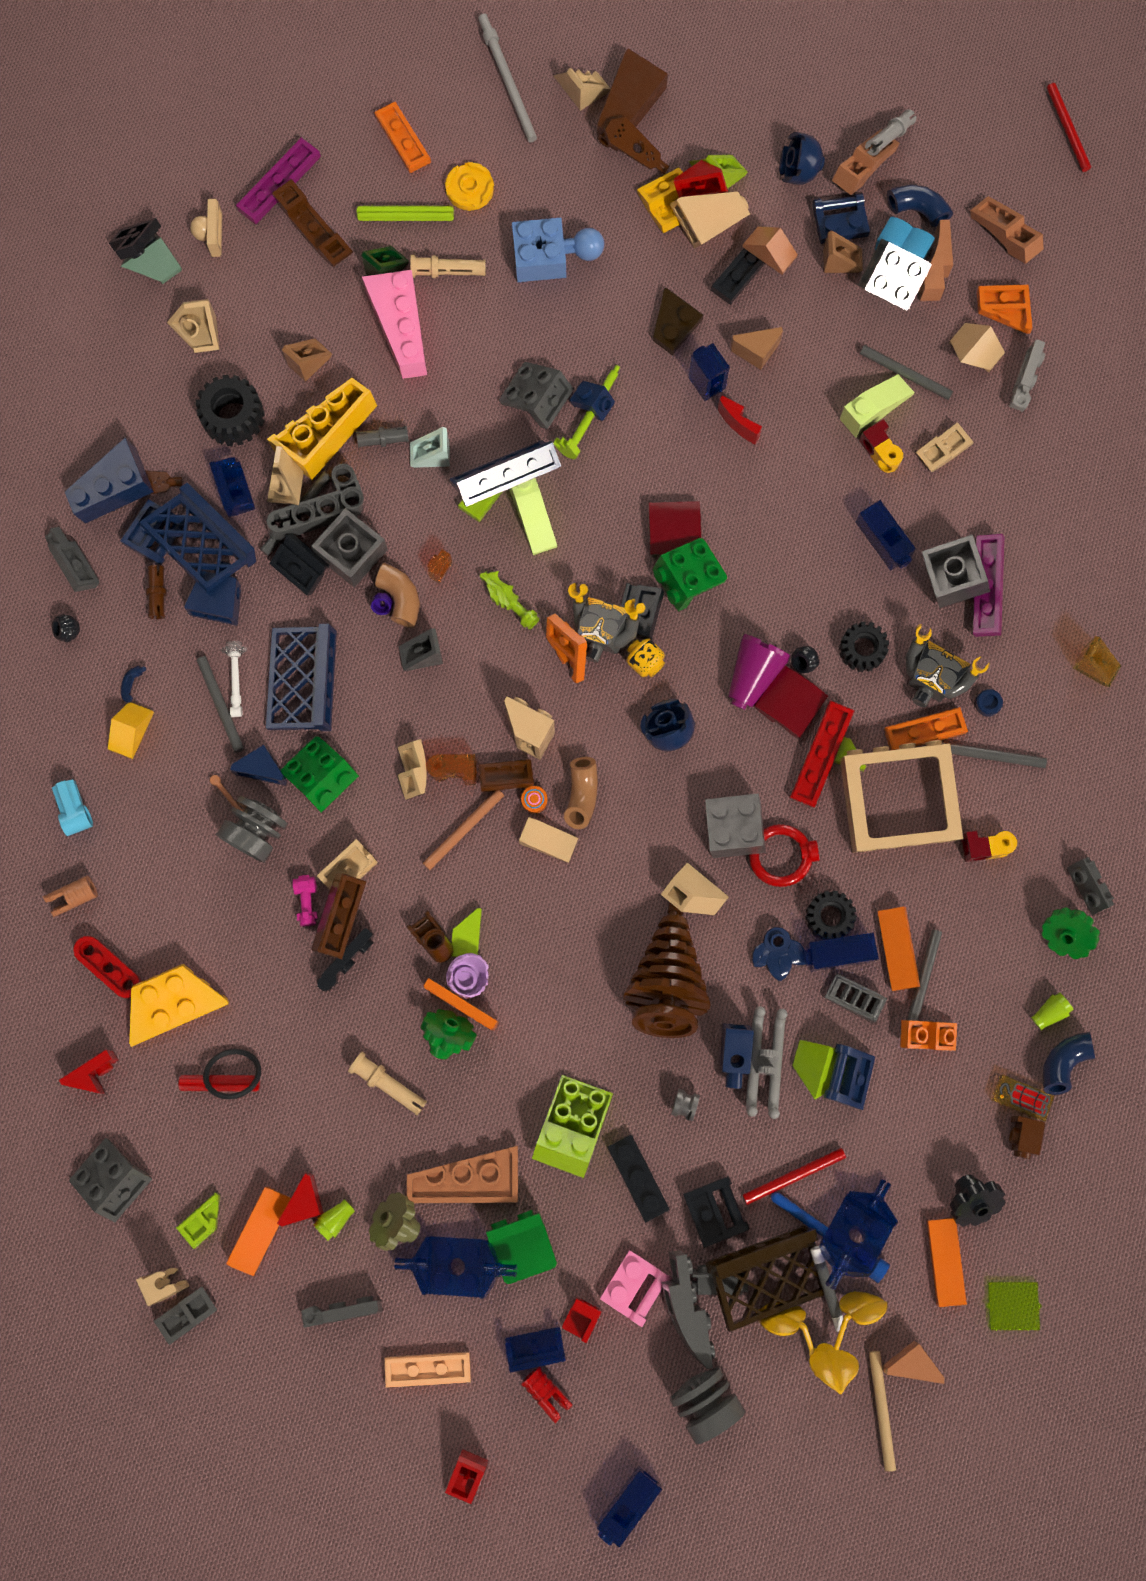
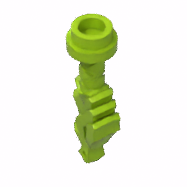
(503, 595)

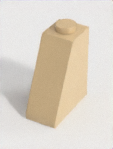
(709, 214)

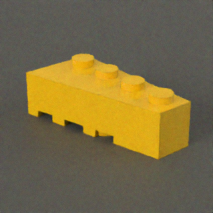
(326, 427)

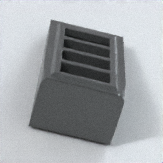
(859, 989)

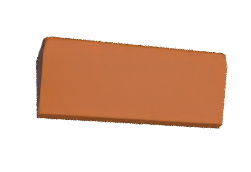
(258, 1231)

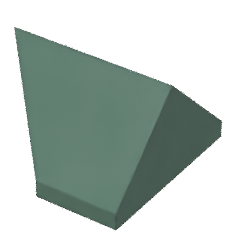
(155, 262)

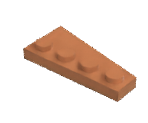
(472, 1180)

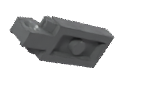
(71, 561)
(338, 1312)

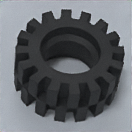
(869, 632)
(842, 904)

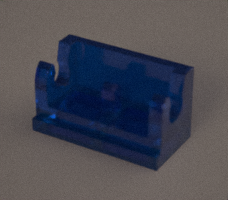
(232, 486)
(535, 1349)

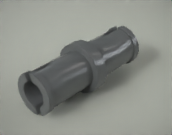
(382, 436)

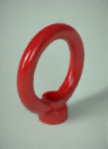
(808, 850)

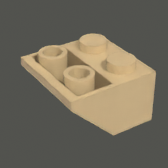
(529, 727)

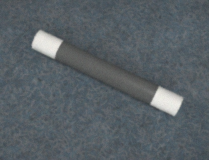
(829, 1293)

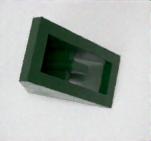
(383, 261)

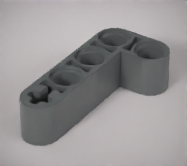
(313, 507)

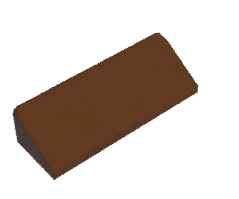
(338, 915)

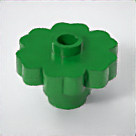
(1070, 933)
(447, 1033)

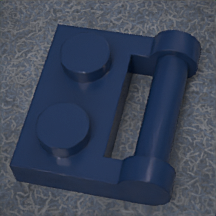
(848, 225)
(140, 541)
(856, 1077)

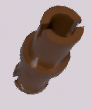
(156, 591)

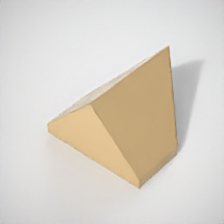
(582, 87)
(196, 325)
(977, 346)
(285, 479)

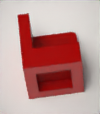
(581, 1319)

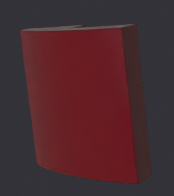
(673, 525)
(791, 701)

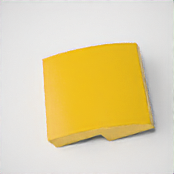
(657, 200)

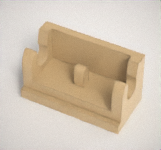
(352, 861)
(157, 1286)

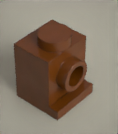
(1026, 1136)

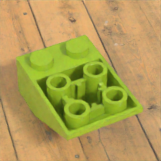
(572, 1126)

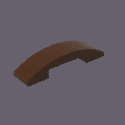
(310, 224)

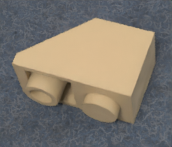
(694, 892)

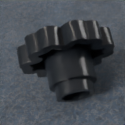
(976, 1201)

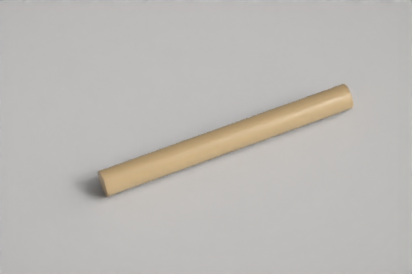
(882, 1411)

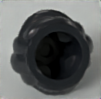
(65, 628)
(805, 659)

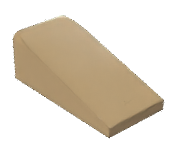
(548, 840)

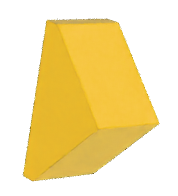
(128, 729)

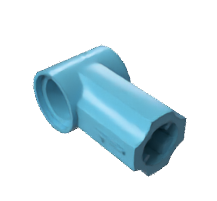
(73, 814)

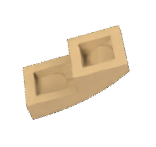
(945, 447)
(414, 778)

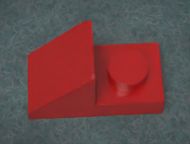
(84, 1076)

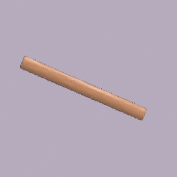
(463, 829)

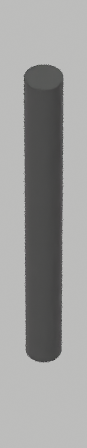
(906, 372)
(313, 492)
(220, 704)
(1000, 756)
(924, 975)

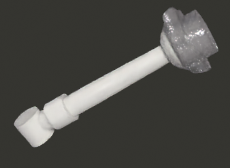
(234, 650)

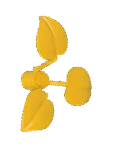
(827, 1362)

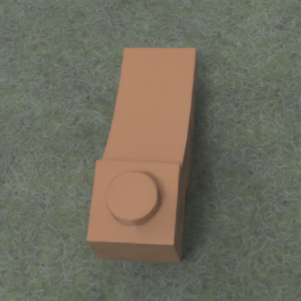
(861, 165)
(1009, 229)
(941, 264)

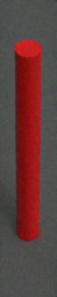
(1068, 127)
(794, 1176)

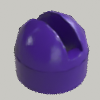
(377, 601)

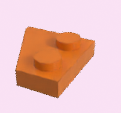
(1006, 305)
(568, 645)

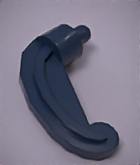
(128, 682)

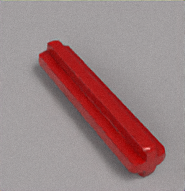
(230, 1083)

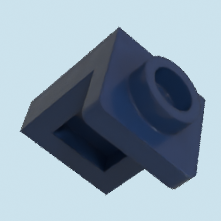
(593, 398)

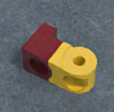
(881, 447)
(987, 847)

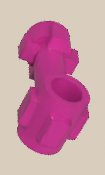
(305, 886)

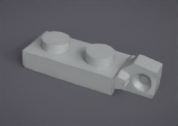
(1026, 377)

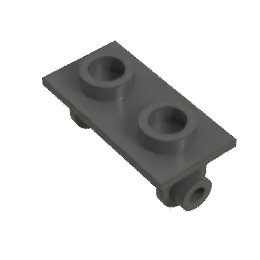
(1085, 876)
(705, 1285)

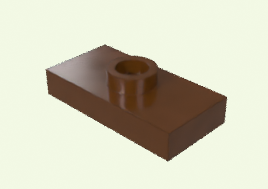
(506, 775)

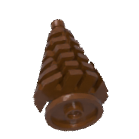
(668, 982)

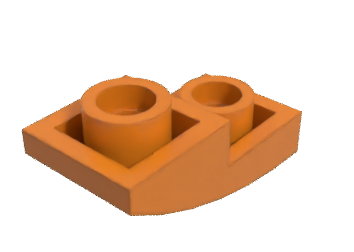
(928, 1035)

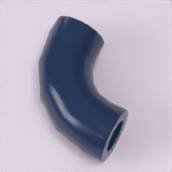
(919, 199)
(1063, 1059)

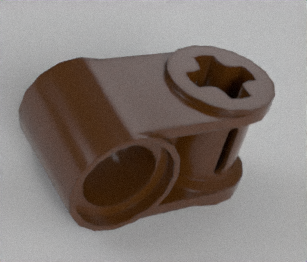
(429, 935)

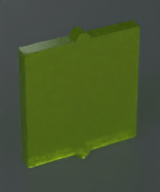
(1013, 1306)

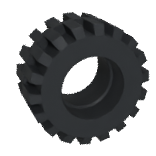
(225, 392)

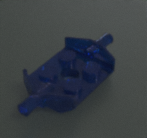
(872, 1219)
(434, 1272)

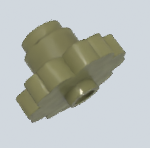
(394, 1222)

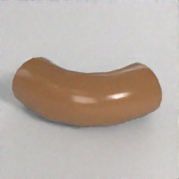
(403, 594)
(583, 792)

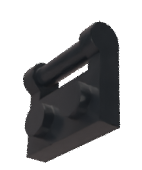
(707, 1214)

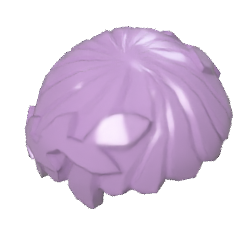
(467, 975)

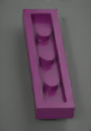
(290, 166)
(988, 606)

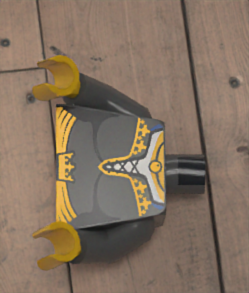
(604, 624)
(937, 672)

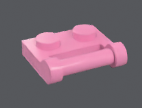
(626, 1284)

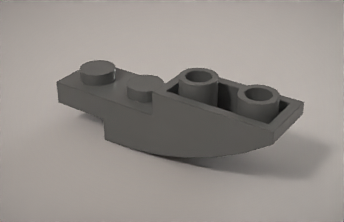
(689, 1320)

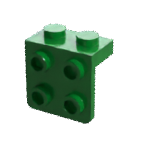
(688, 572)
(319, 773)
(524, 1244)

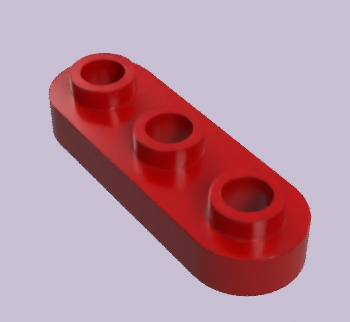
(98, 961)

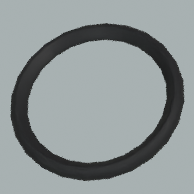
(234, 1095)

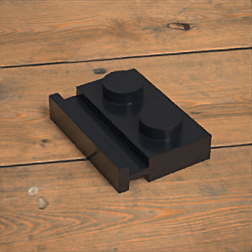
(299, 564)
(652, 599)

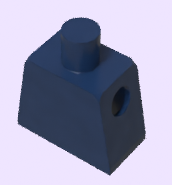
(219, 603)
(736, 1040)

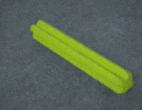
(405, 213)

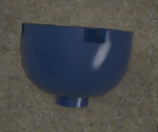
(801, 159)
(668, 725)

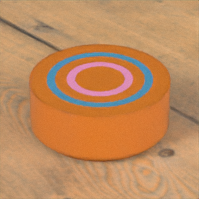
(534, 799)

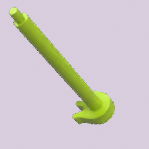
(569, 448)

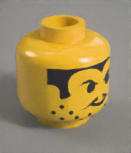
(645, 657)

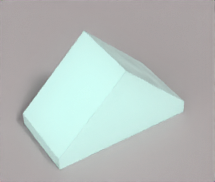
(431, 450)

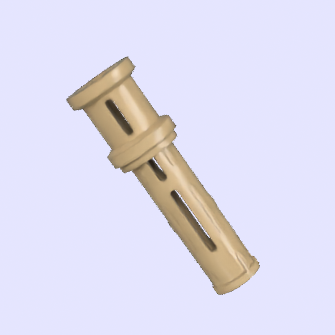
(435, 266)
(376, 1076)

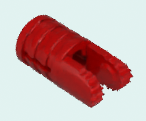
(542, 1389)

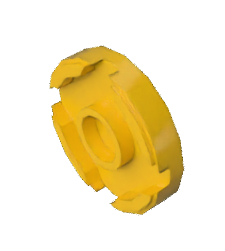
(469, 186)

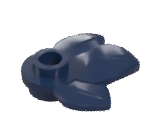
(780, 957)

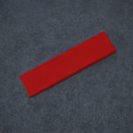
(822, 754)

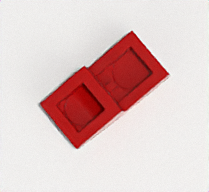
(733, 416)

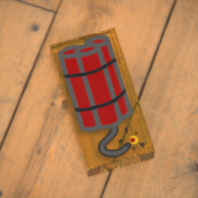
(1022, 1098)

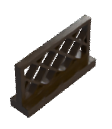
(756, 1255)

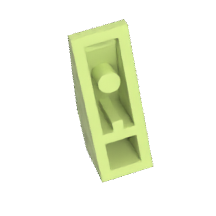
(875, 404)
(533, 516)

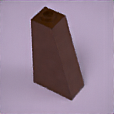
(632, 92)

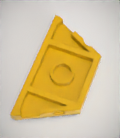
(170, 1002)

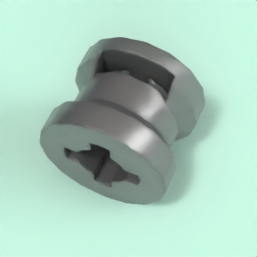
(685, 1105)

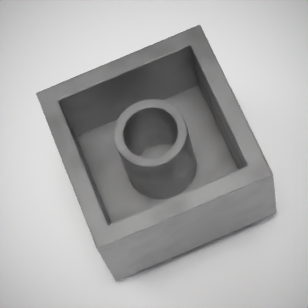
(350, 547)
(956, 571)
(735, 825)

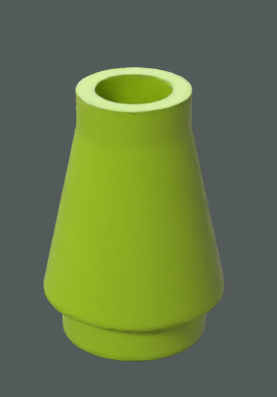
(1052, 1011)
(333, 1220)

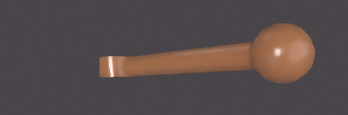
(216, 781)

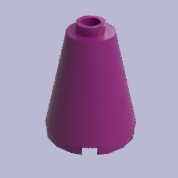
(754, 670)

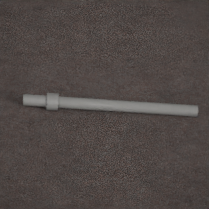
(491, 39)

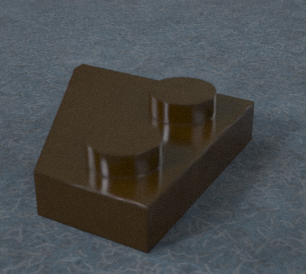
(675, 322)

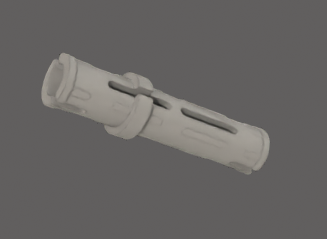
(896, 128)

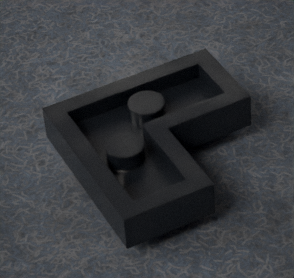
(133, 239)

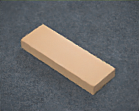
(427, 1369)

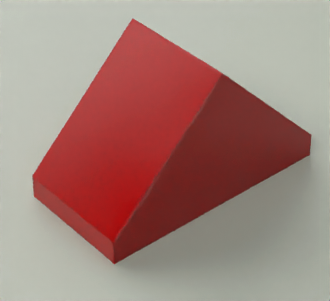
(700, 180)
(304, 1202)
(466, 1476)

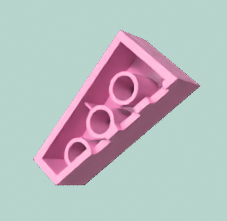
(397, 312)

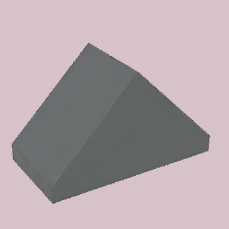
(421, 651)

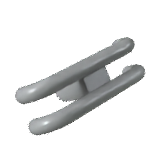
(766, 1063)

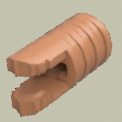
(74, 894)

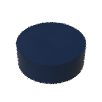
(988, 703)

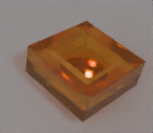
(439, 565)

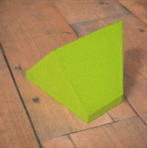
(731, 168)
(815, 1066)

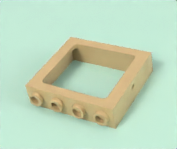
(855, 803)

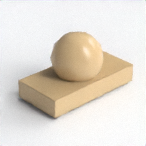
(209, 228)

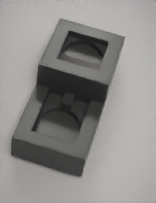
(185, 1315)

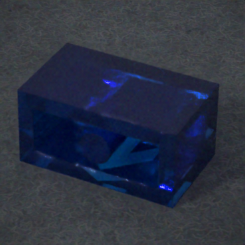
(708, 371)

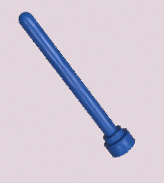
(880, 1266)

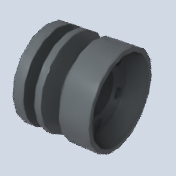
(252, 828)
(710, 1410)

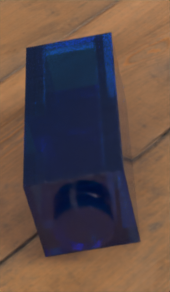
(886, 536)
(841, 952)
(628, 1507)

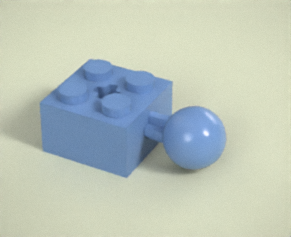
(542, 249)

